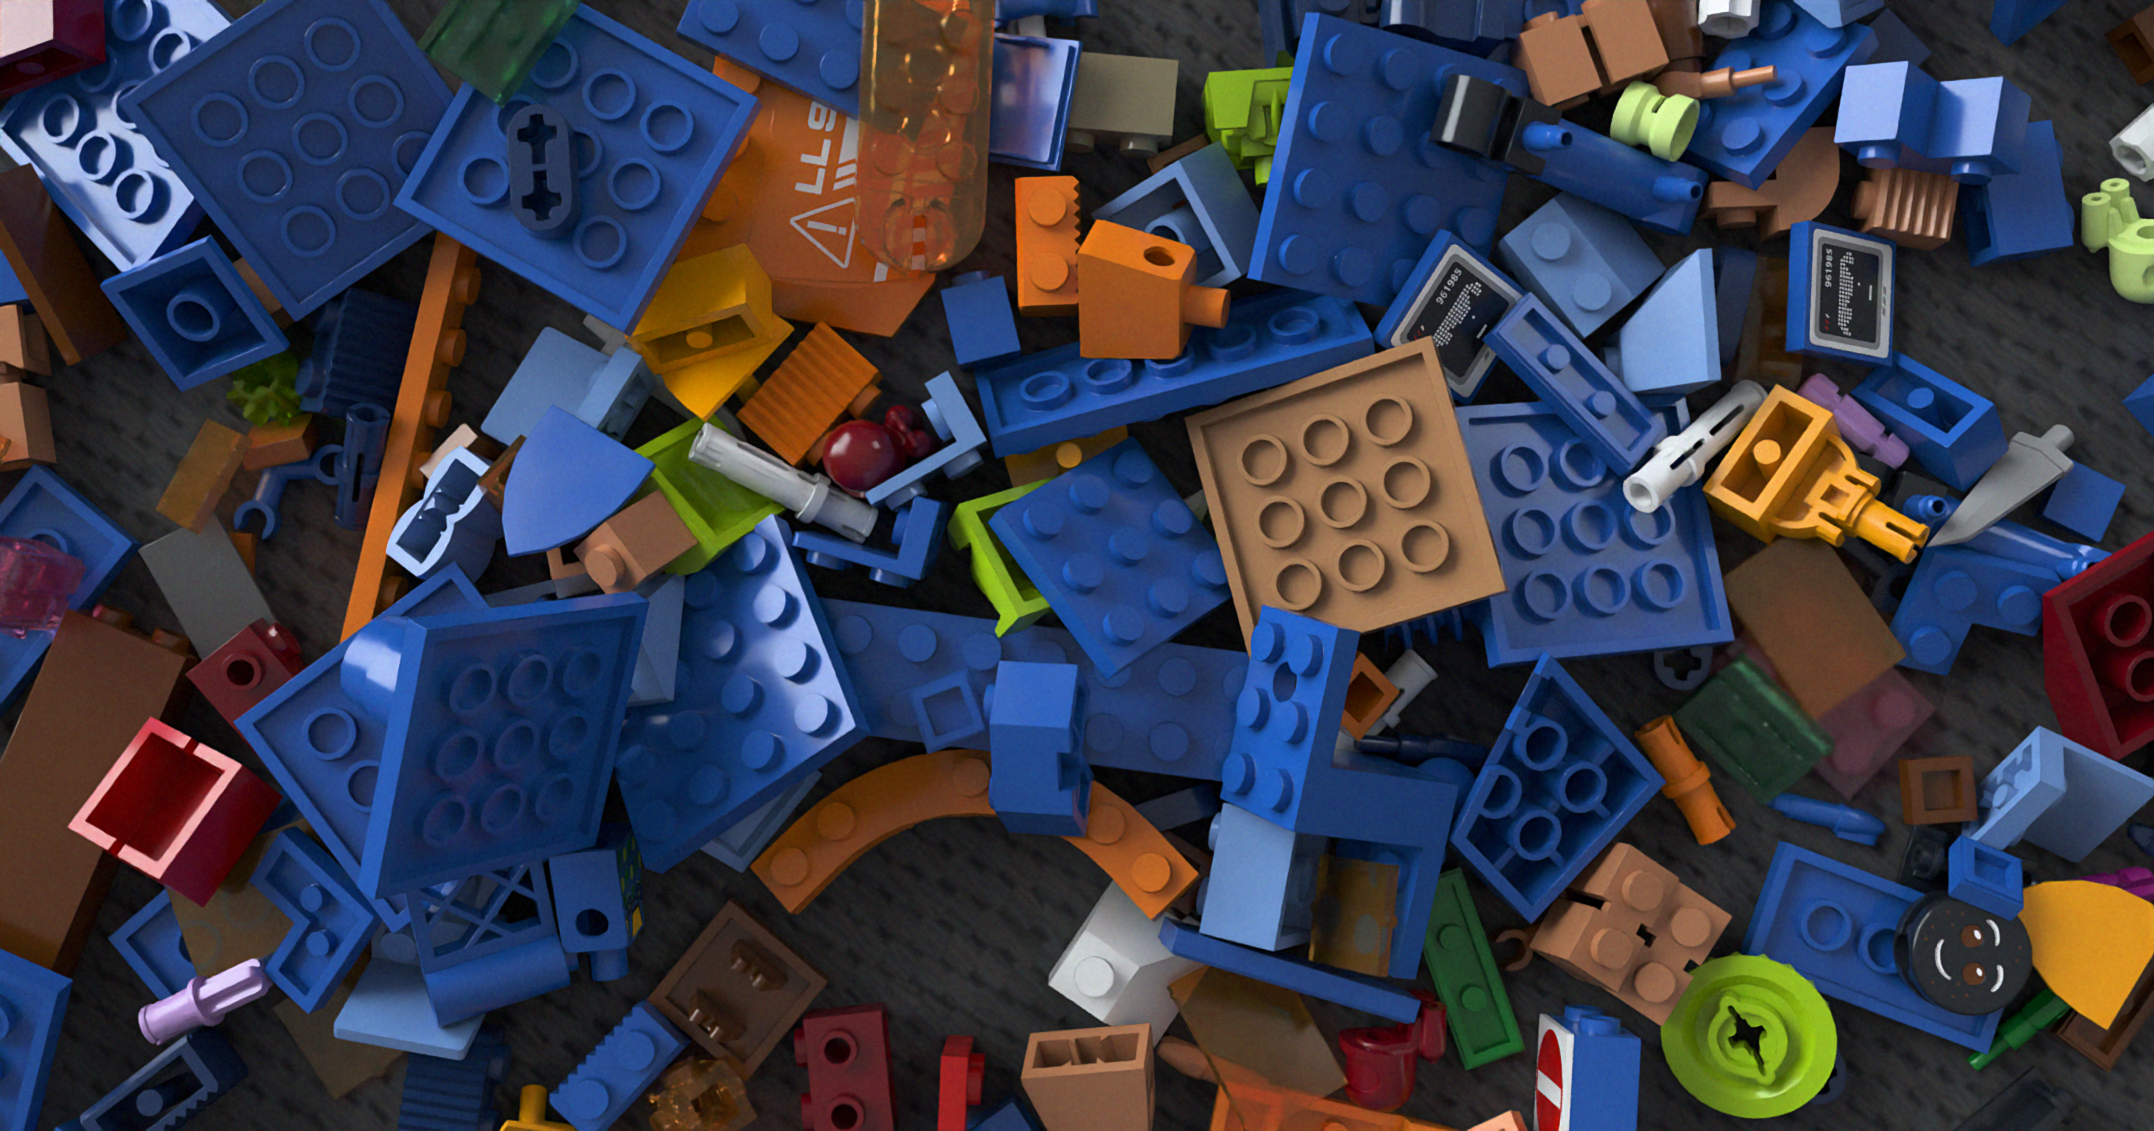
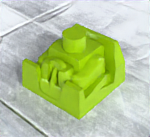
(1246, 115)
(706, 501)
(993, 565)

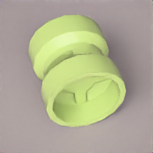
(1654, 120)

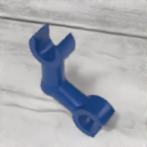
(1063, 9)
(273, 483)

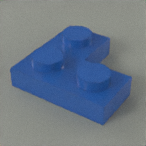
(1964, 588)
(328, 916)

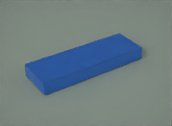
(1574, 384)

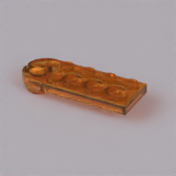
(923, 129)

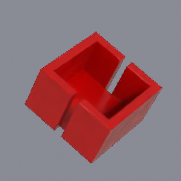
(176, 811)

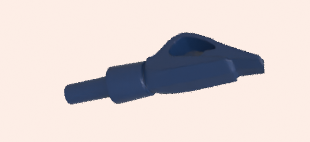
(1422, 748)

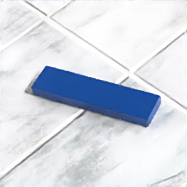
(1290, 972)

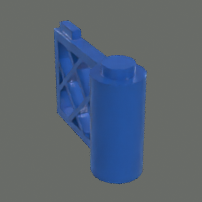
(495, 965)

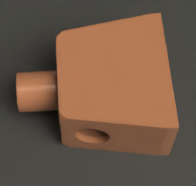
(1092, 1078)

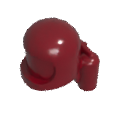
(868, 454)
(1384, 1059)

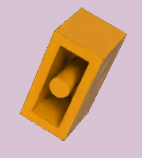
(706, 311)

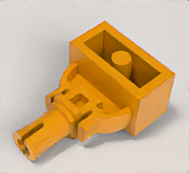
(1804, 482)

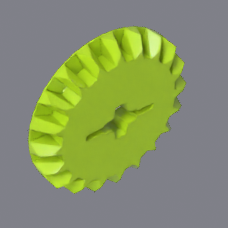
(1727, 1073)

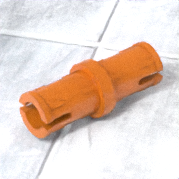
(1685, 780)

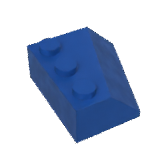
(1549, 793)

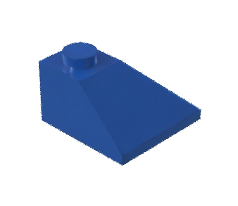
(195, 314)

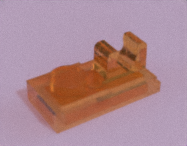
(1762, 342)

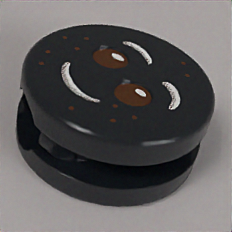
(1961, 955)

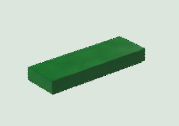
(1468, 976)

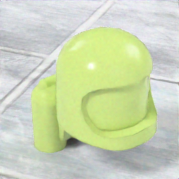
(2113, 222)

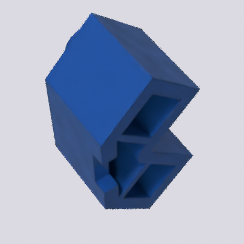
(1948, 128)
(1036, 748)

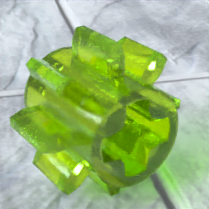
(258, 400)

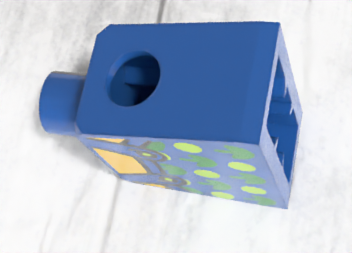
(600, 899)

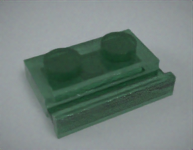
(494, 41)
(1753, 729)

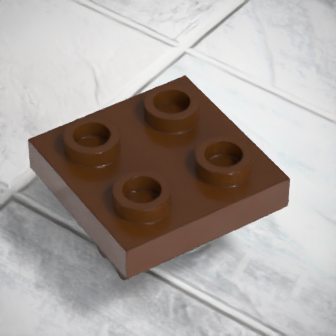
(738, 988)

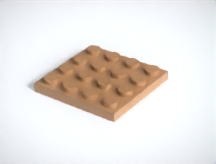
(1348, 495)

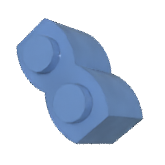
(450, 521)

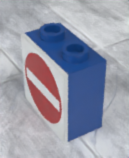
(1586, 1072)

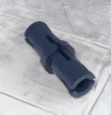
(365, 435)

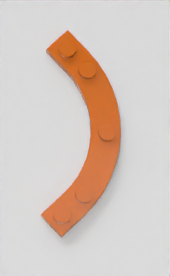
(958, 786)

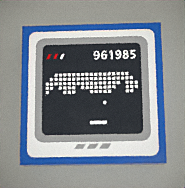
(1840, 295)
(1457, 302)

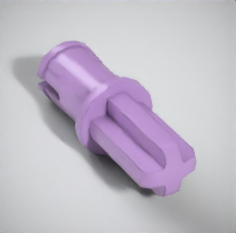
(204, 1001)

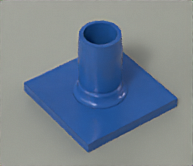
(492, 733)

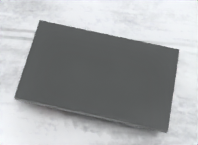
(206, 584)

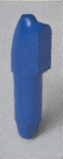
(1843, 820)

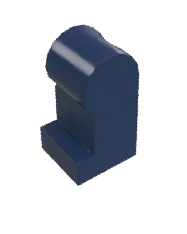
(1459, 25)

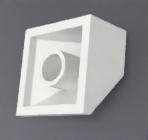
(1120, 965)

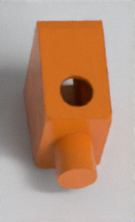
(1141, 295)

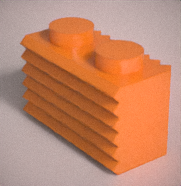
(1048, 245)
(812, 396)

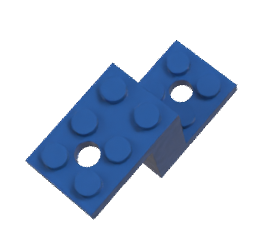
(1294, 776)

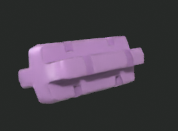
(1855, 424)

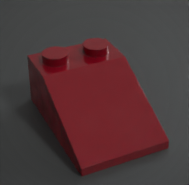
(2103, 652)

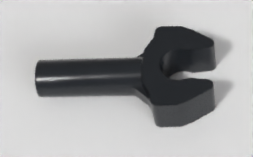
(1878, 571)

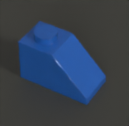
(1943, 423)

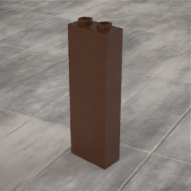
(76, 724)

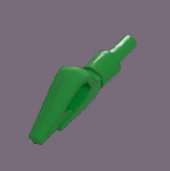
(2020, 1027)

